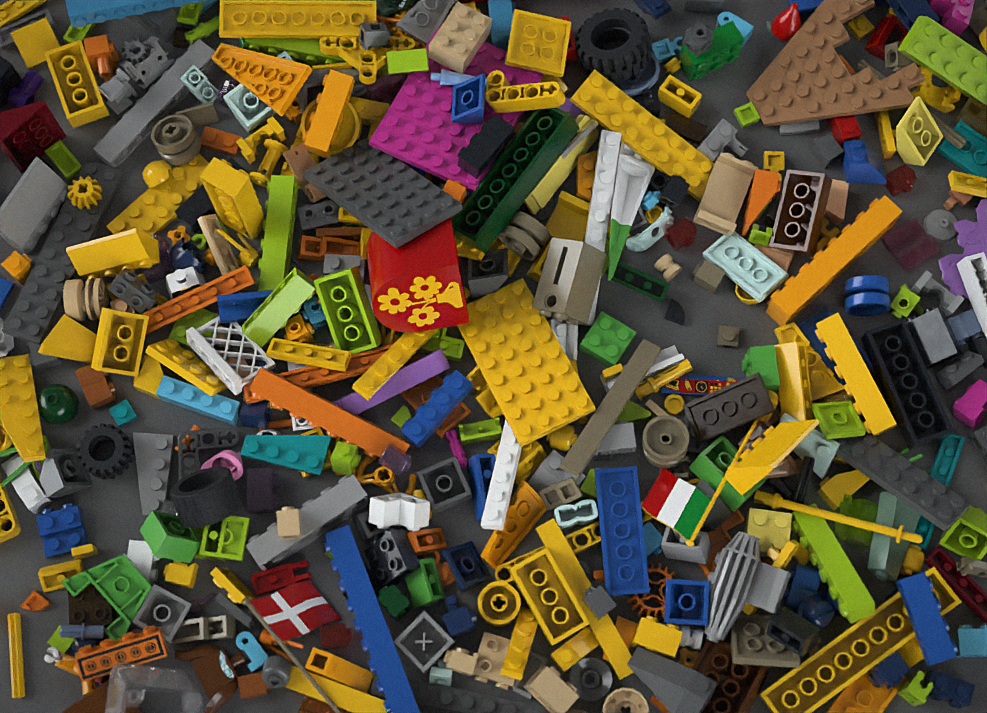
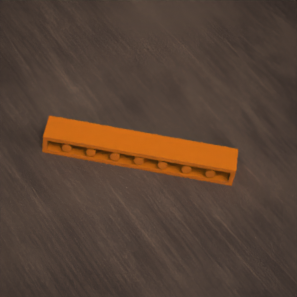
(323, 413)

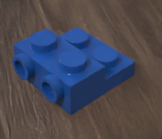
(61, 530)

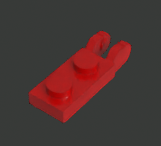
(278, 578)

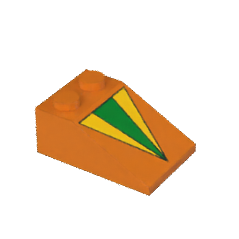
(762, 191)

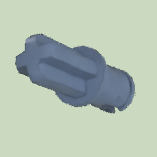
(82, 631)

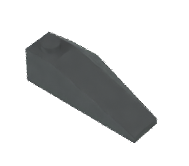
(314, 86)
(672, 683)

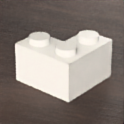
(399, 510)

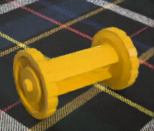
(274, 151)

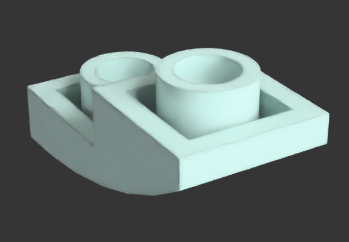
(199, 85)

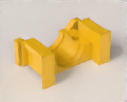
(937, 97)
(271, 130)

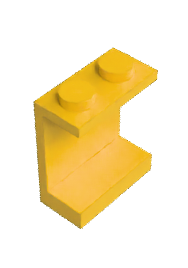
(569, 218)

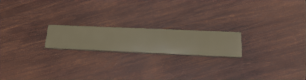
(610, 408)

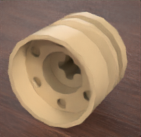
(85, 299)
(623, 699)

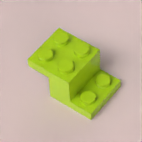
(223, 539)

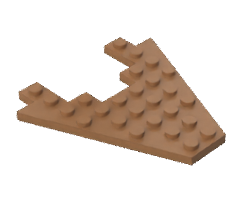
(812, 82)

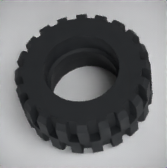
(610, 27)

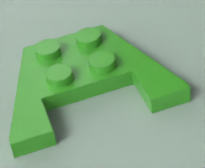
(121, 586)

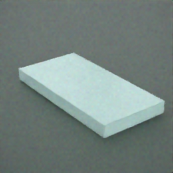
(746, 265)

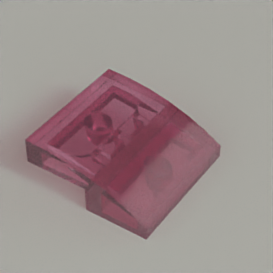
(386, 87)
(910, 244)

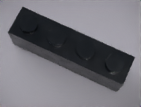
(199, 205)

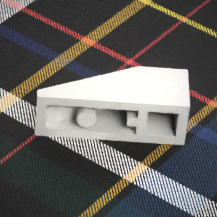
(26, 485)

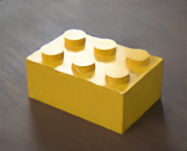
(119, 342)

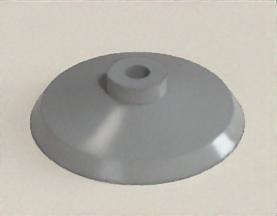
(940, 225)

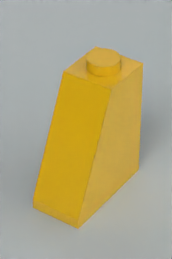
(69, 341)

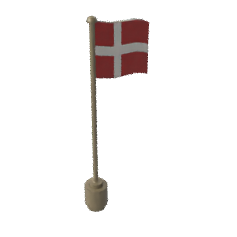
(293, 614)

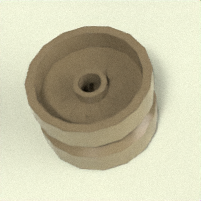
(176, 139)
(524, 236)
(675, 443)

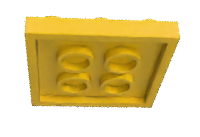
(538, 43)

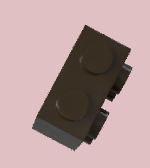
(90, 608)

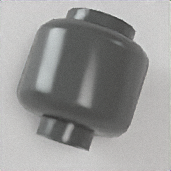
(276, 671)

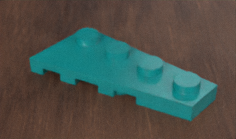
(294, 452)

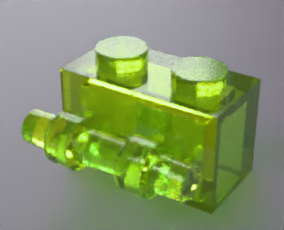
(857, 509)

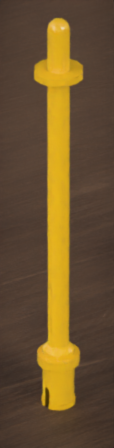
(776, 501)

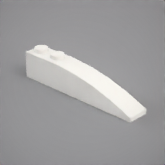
(974, 276)

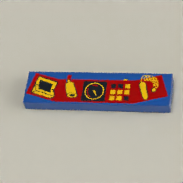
(697, 385)

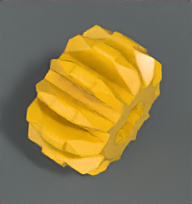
(79, 197)

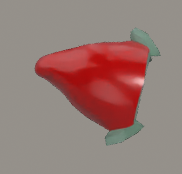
(786, 23)

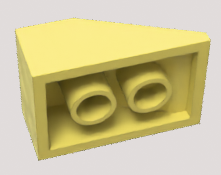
(917, 134)

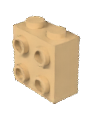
(490, 661)

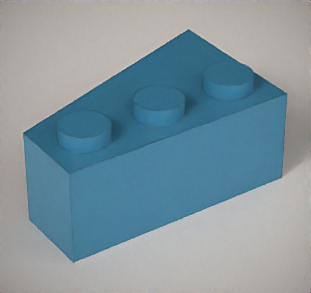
(501, 13)

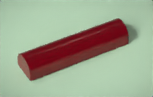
(961, 585)

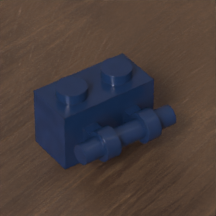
(458, 621)

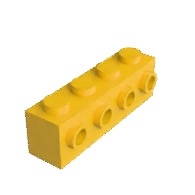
(794, 386)

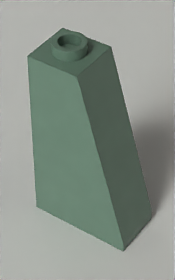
(886, 554)

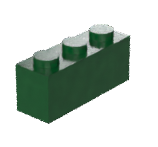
(640, 281)

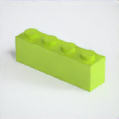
(278, 307)

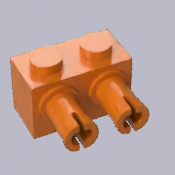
(102, 56)

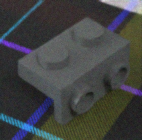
(959, 369)

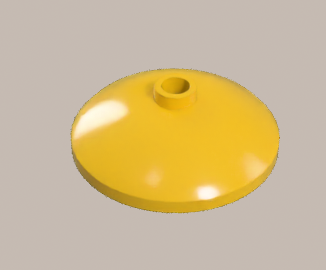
(347, 132)

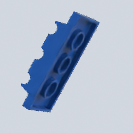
(807, 328)

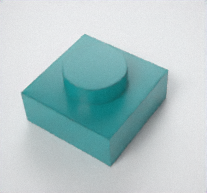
(123, 413)

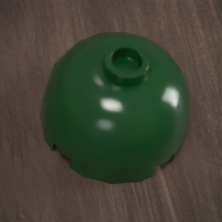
(57, 404)

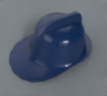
(817, 609)

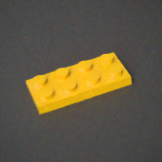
(186, 365)

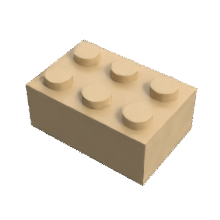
(460, 38)

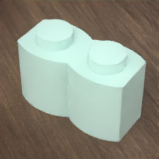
(570, 515)

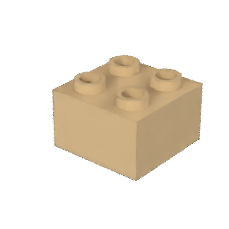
(551, 690)

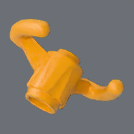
(379, 474)

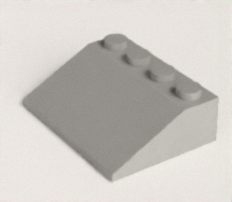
(32, 206)

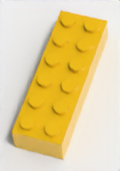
(233, 197)
(856, 374)

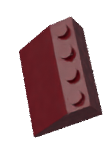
(28, 133)

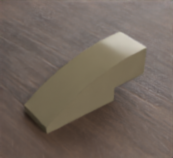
(205, 630)

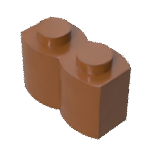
(96, 386)

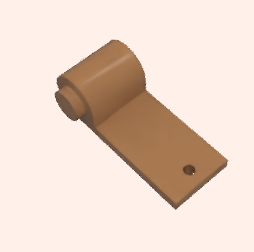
(299, 163)

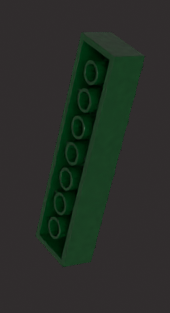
(513, 177)

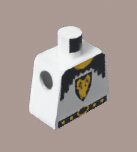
(183, 281)

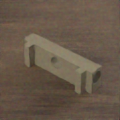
(972, 566)

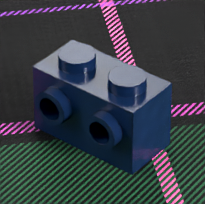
(888, 671)
(949, 689)

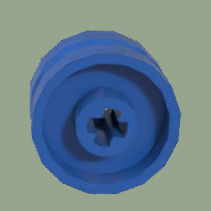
(866, 295)

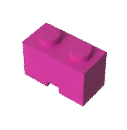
(972, 405)

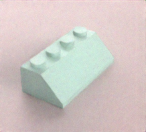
(247, 107)

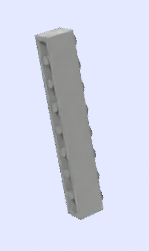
(152, 107)

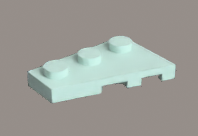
(815, 446)

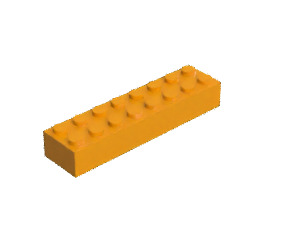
(833, 261)

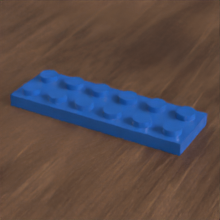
(621, 531)

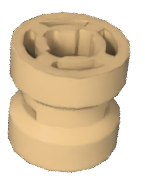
(667, 267)

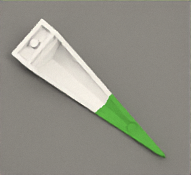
(630, 184)

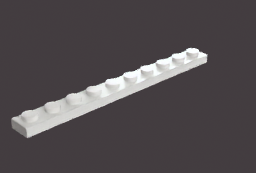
(602, 197)

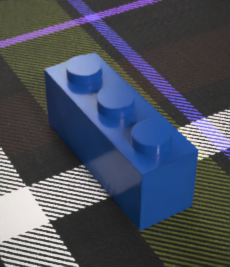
(480, 474)

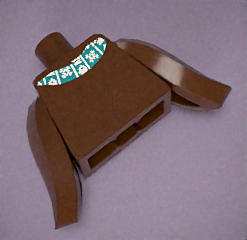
(215, 671)

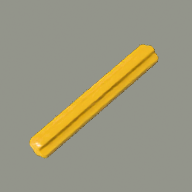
(16, 655)

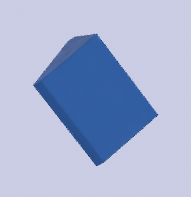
(469, 101)

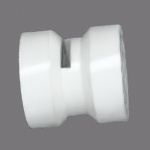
(691, 637)

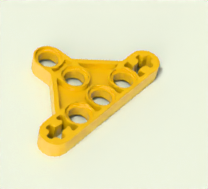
(356, 53)

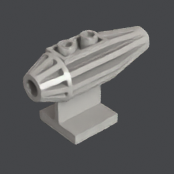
(741, 580)

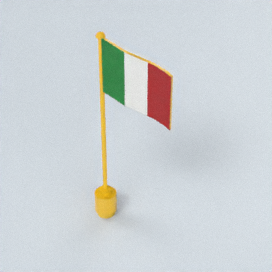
(682, 504)

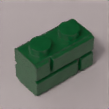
(394, 602)

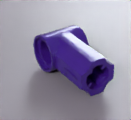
(26, 90)

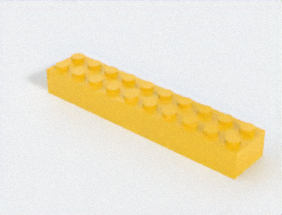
(850, 654)

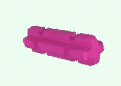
(457, 448)

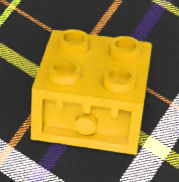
(530, 459)

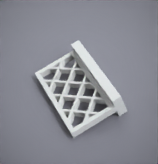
(214, 358)

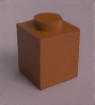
(252, 686)

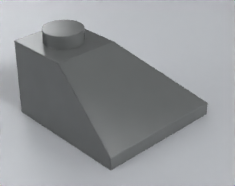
(488, 274)
(63, 473)

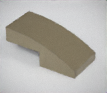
(560, 493)

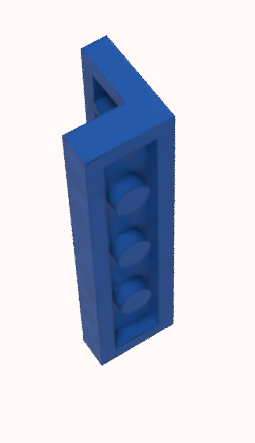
(241, 305)

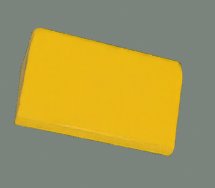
(53, 575)

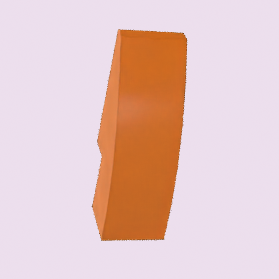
(315, 248)

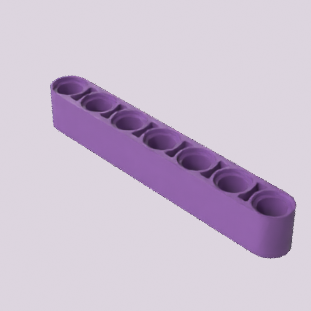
(402, 380)

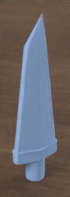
(451, 78)

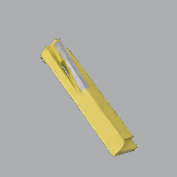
(563, 164)

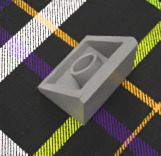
(162, 610)

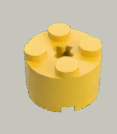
(499, 591)

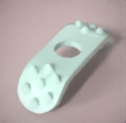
(645, 240)

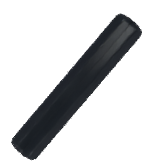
(803, 480)

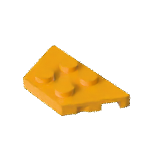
(585, 175)

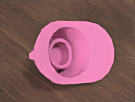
(227, 459)

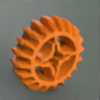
(659, 598)

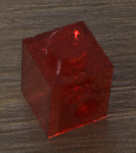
(900, 180)
(681, 234)
(335, 636)

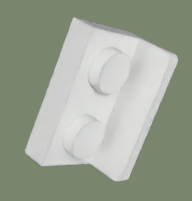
(567, 336)

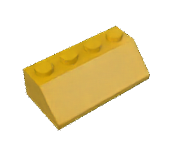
(113, 253)

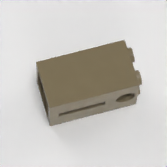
(569, 281)

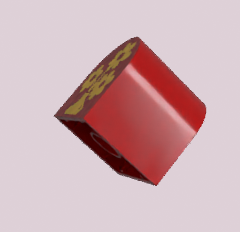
(418, 282)

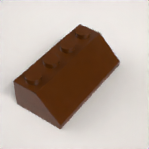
(801, 212)

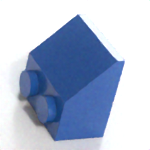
(861, 164)
(686, 601)

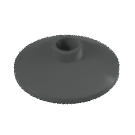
(599, 671)

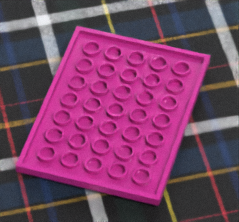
(420, 122)

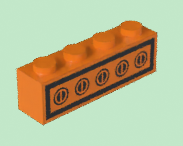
(131, 648)

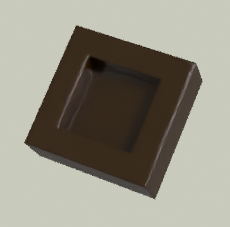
(179, 38)

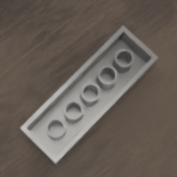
(316, 519)

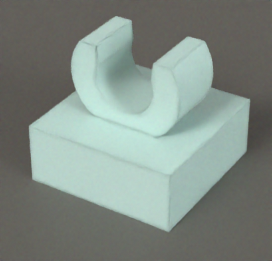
(440, 675)

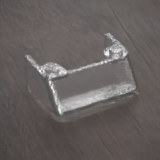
(130, 680)

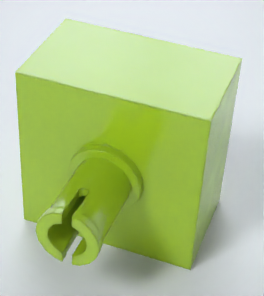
(967, 535)

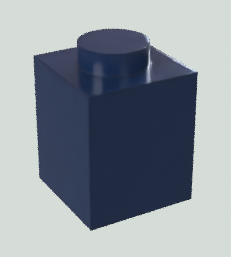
(255, 414)

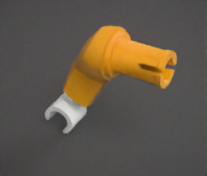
(68, 664)

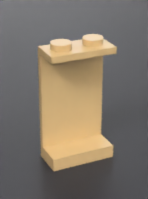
(724, 194)

